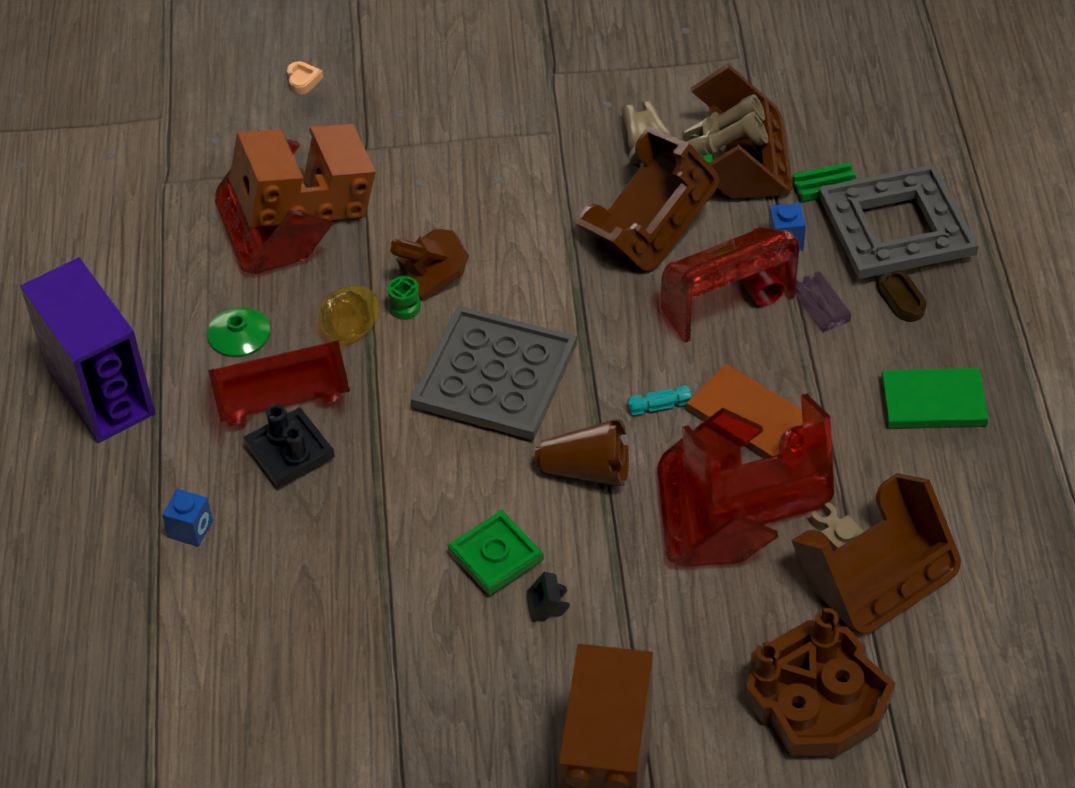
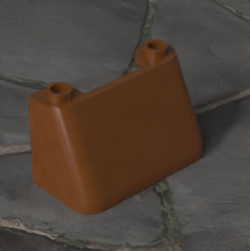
(655, 203)

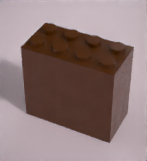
(607, 719)

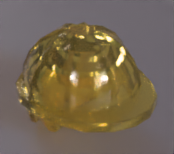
(349, 313)

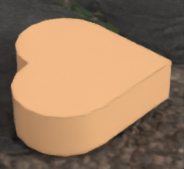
(303, 77)

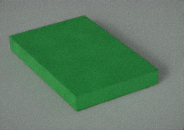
(934, 398)

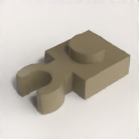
(836, 530)

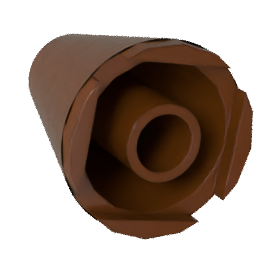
(587, 454)

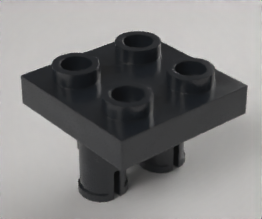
(288, 445)

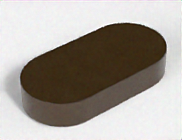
(902, 296)

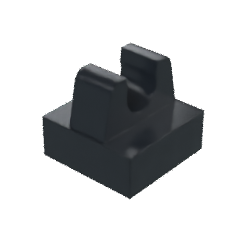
(546, 597)

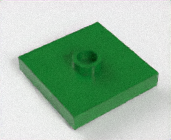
(495, 552)

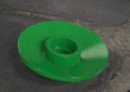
(238, 332)

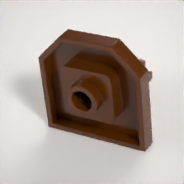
(432, 259)

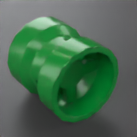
(404, 297)

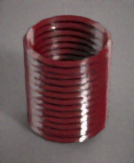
(764, 287)

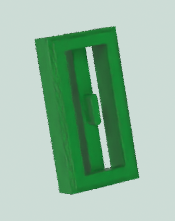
(821, 177)

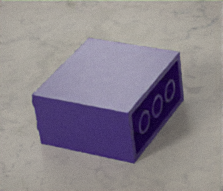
(88, 349)

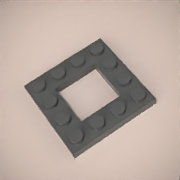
(868, 257)

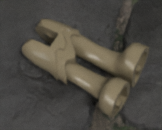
(744, 121)

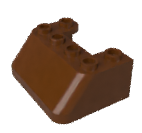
(888, 563)

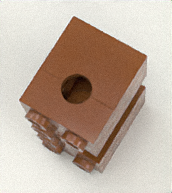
(271, 183)

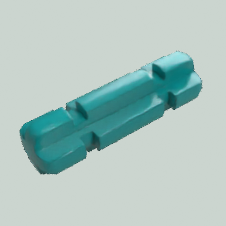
(659, 400)

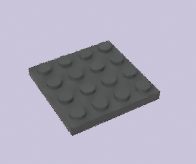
(494, 372)

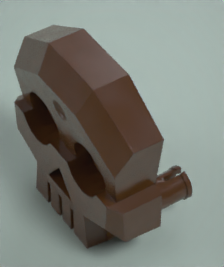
(833, 711)

